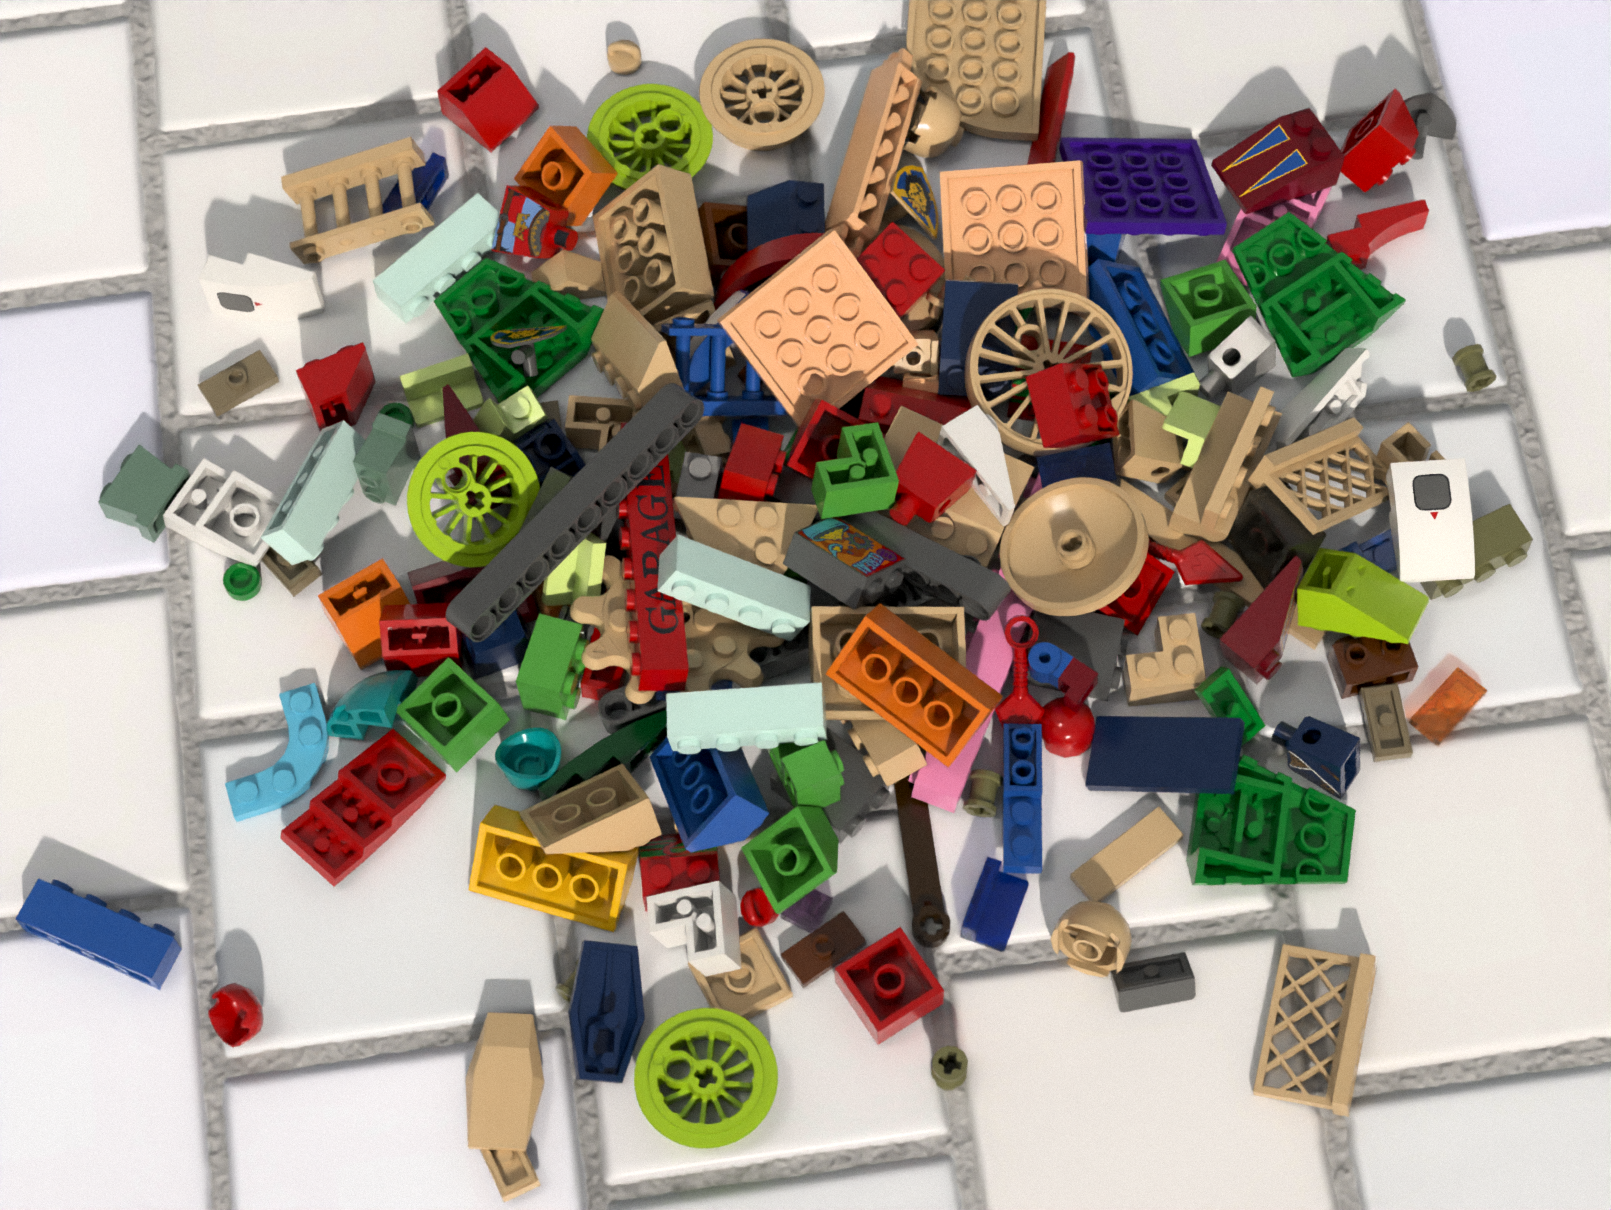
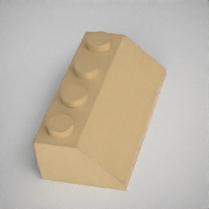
(632, 353)

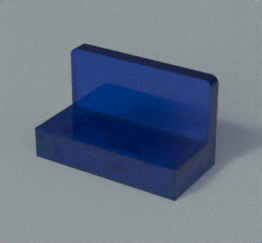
(427, 184)
(1083, 462)
(993, 907)

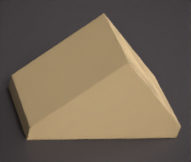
(572, 274)

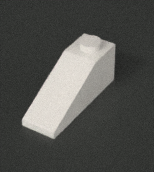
(978, 443)

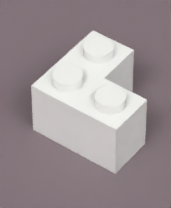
(703, 920)

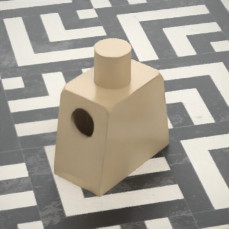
(1144, 448)

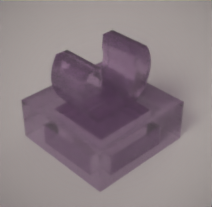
(808, 911)

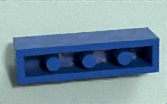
(99, 933)

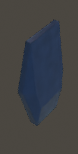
(605, 1010)

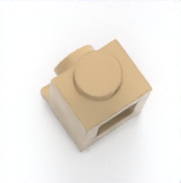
(928, 354)
(709, 438)

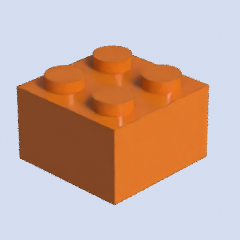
(567, 171)

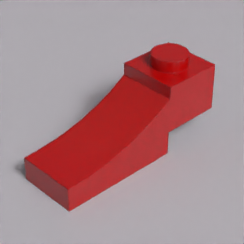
(1377, 229)

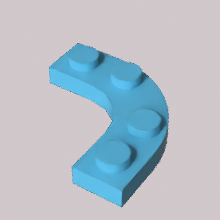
(296, 768)

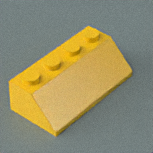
(567, 885)

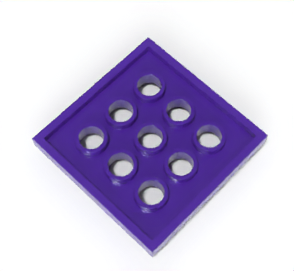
(1170, 177)

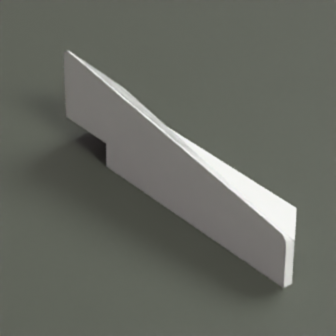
(1323, 401)

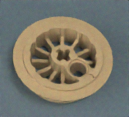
(760, 56)

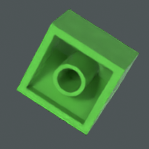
(1206, 306)
(793, 856)

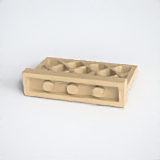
(1312, 456)
(1350, 1032)

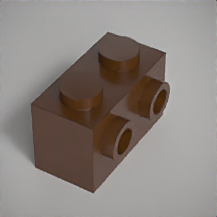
(1369, 663)

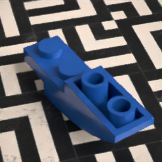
(1022, 798)

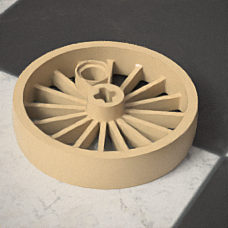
(1042, 357)

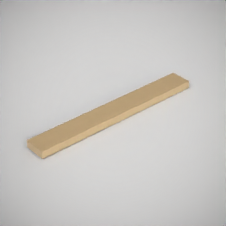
(1158, 520)

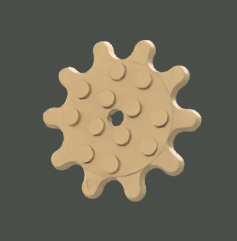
(715, 644)

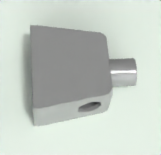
(1239, 360)

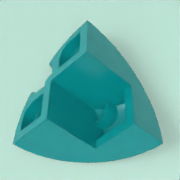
(370, 703)

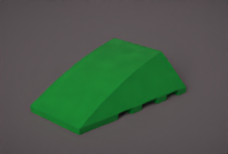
(1311, 294)
(502, 299)
(1269, 833)

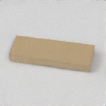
(1126, 856)

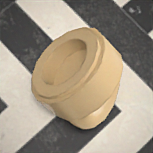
(624, 57)

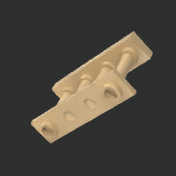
(348, 172)

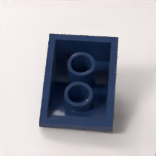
(964, 310)

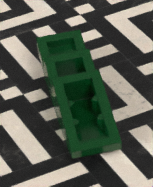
(626, 747)

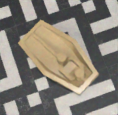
(504, 1083)

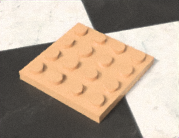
(1017, 226)
(818, 329)

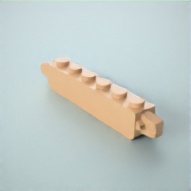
(874, 151)

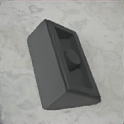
(1153, 982)

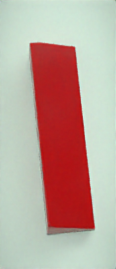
(1052, 110)

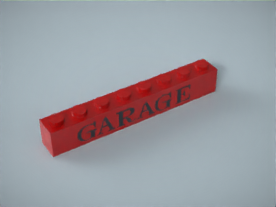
(657, 618)

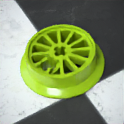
(649, 142)
(435, 466)
(663, 1051)

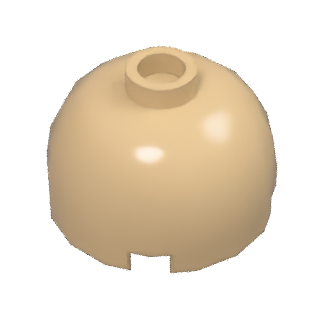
(934, 125)
(1093, 938)

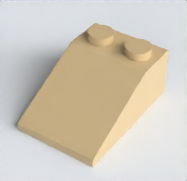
(594, 816)

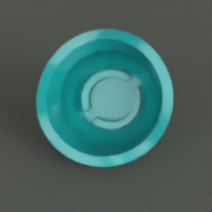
(529, 757)

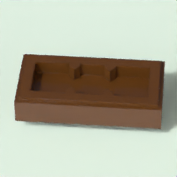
(823, 949)

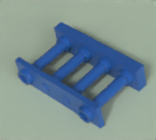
(717, 399)

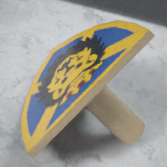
(913, 198)

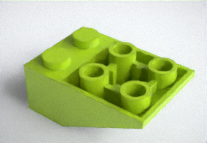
(1357, 598)

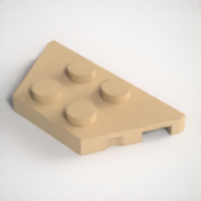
(745, 529)

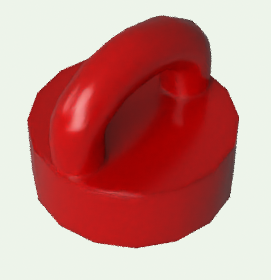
(757, 908)

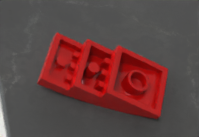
(363, 807)

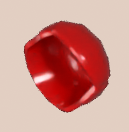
(1066, 731)
(236, 1014)

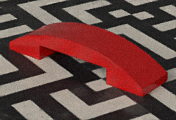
(761, 263)

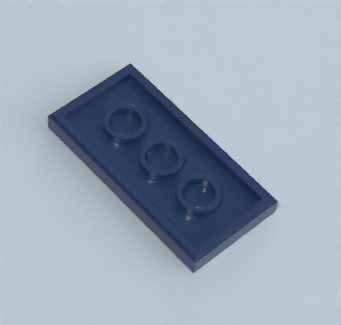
(1165, 754)

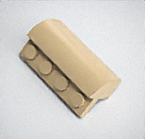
(1224, 466)

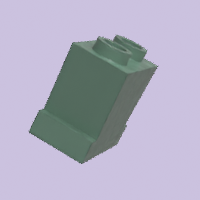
(386, 459)
(142, 492)

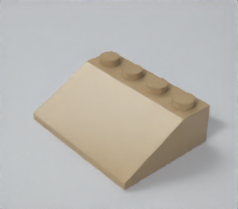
(655, 245)
(968, 524)
(834, 625)

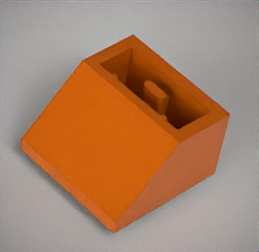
(356, 609)

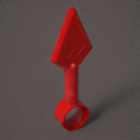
(1197, 563)
(1020, 705)

